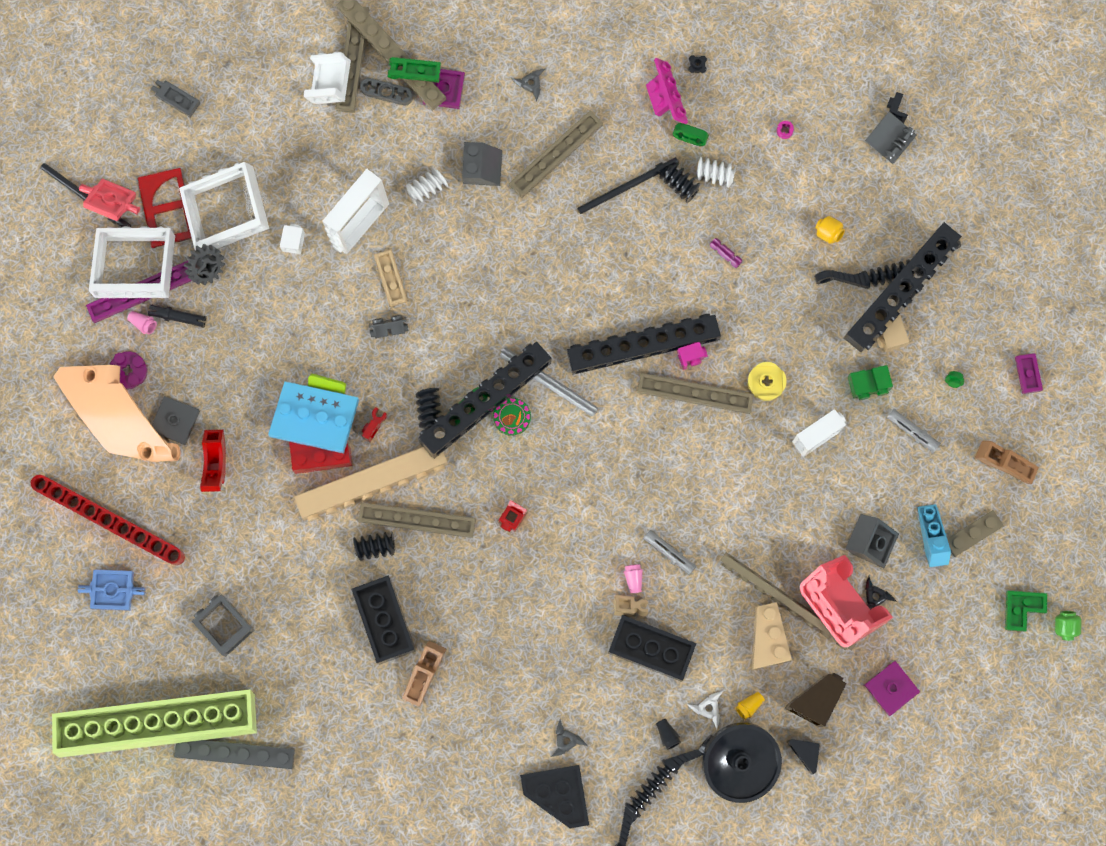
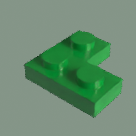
(1018, 605)

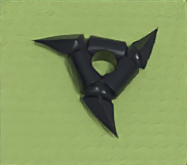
(883, 596)

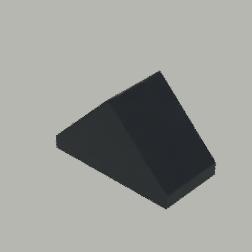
(807, 753)

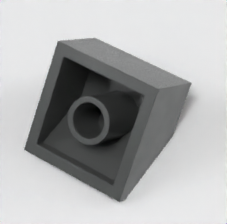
(481, 164)
(872, 540)

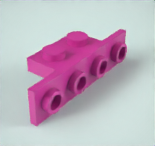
(664, 93)

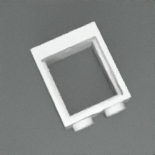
(819, 432)

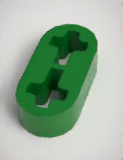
(690, 134)

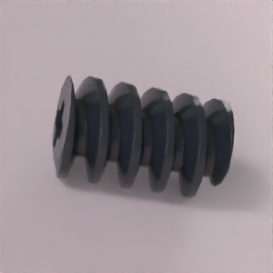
(680, 182)
(427, 407)
(375, 546)

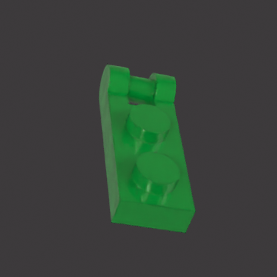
(414, 69)

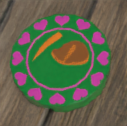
(512, 417)

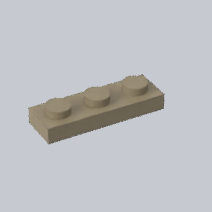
(974, 533)

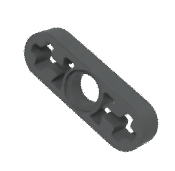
(382, 85)

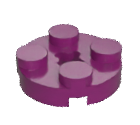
(136, 363)

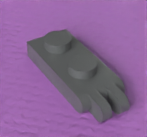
(176, 97)

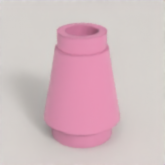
(142, 322)
(633, 576)

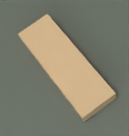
(390, 278)

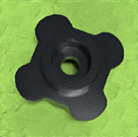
(697, 69)

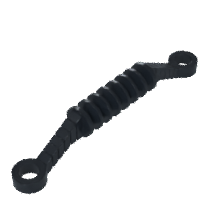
(863, 279)
(671, 765)

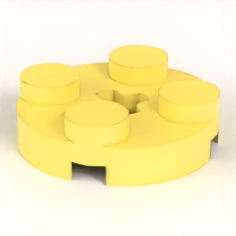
(774, 373)

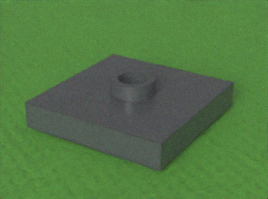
(175, 420)

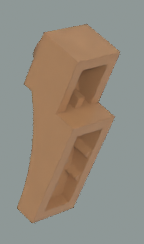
(1006, 461)
(424, 673)

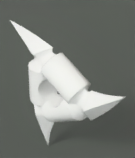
(714, 714)

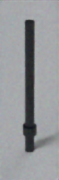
(659, 168)
(75, 189)

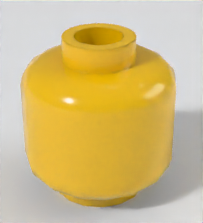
(830, 229)

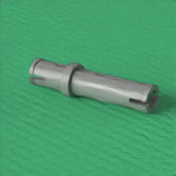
(913, 430)
(688, 567)

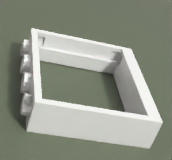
(211, 181)
(365, 186)
(126, 233)

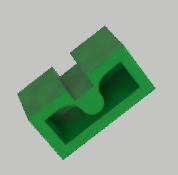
(870, 382)

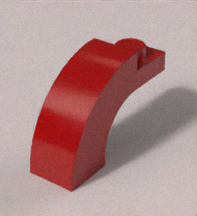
(214, 460)

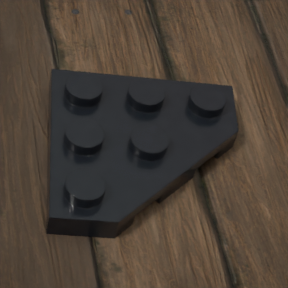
(559, 794)

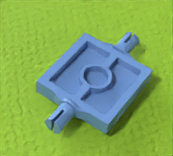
(111, 590)

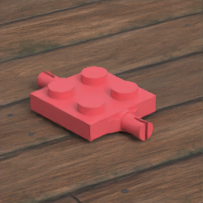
(109, 199)

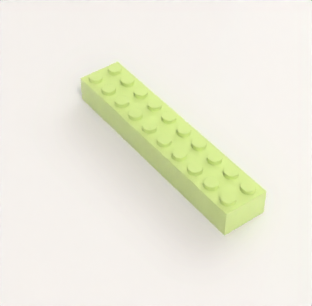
(153, 723)

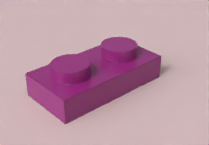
(1028, 373)

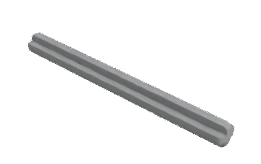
(557, 387)

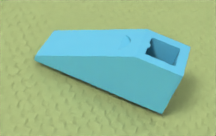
(934, 536)

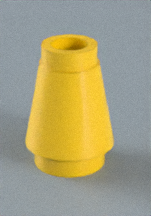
(749, 705)

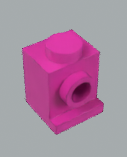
(691, 355)

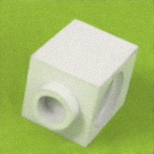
(292, 239)

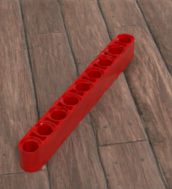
(99, 516)

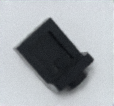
(893, 105)

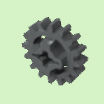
(204, 264)

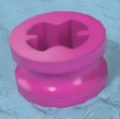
(787, 124)

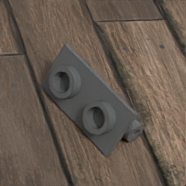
(396, 325)

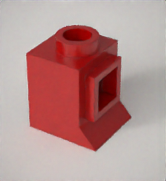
(517, 509)

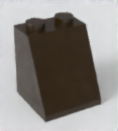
(818, 700)

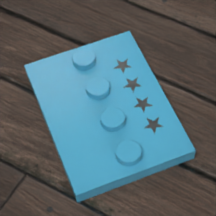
(313, 417)

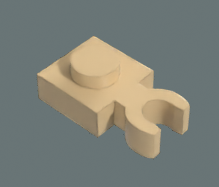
(627, 606)

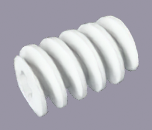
(715, 172)
(425, 186)

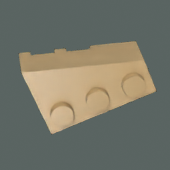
(769, 640)

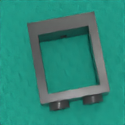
(236, 639)

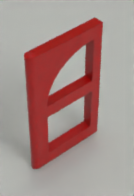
(148, 186)

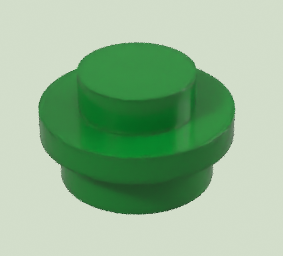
(954, 379)

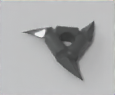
(535, 88)
(561, 733)

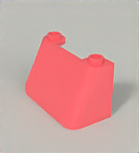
(839, 603)

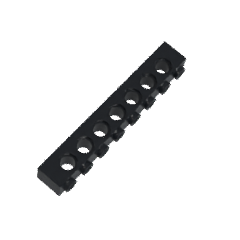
(943, 235)
(654, 347)
(436, 446)

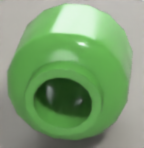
(1068, 625)

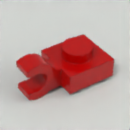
(371, 428)

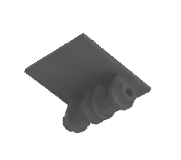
(891, 137)

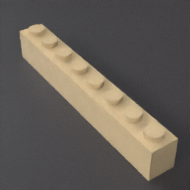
(368, 482)

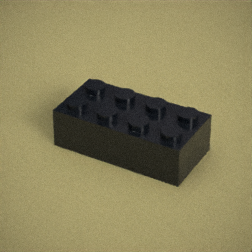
(383, 620)
(652, 648)

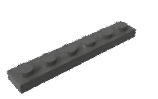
(236, 753)

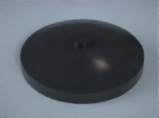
(741, 762)

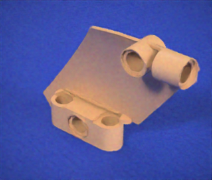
(112, 413)

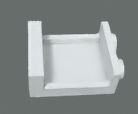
(329, 78)

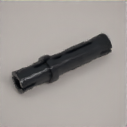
(176, 315)

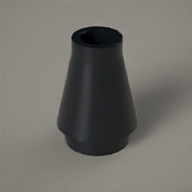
(667, 734)

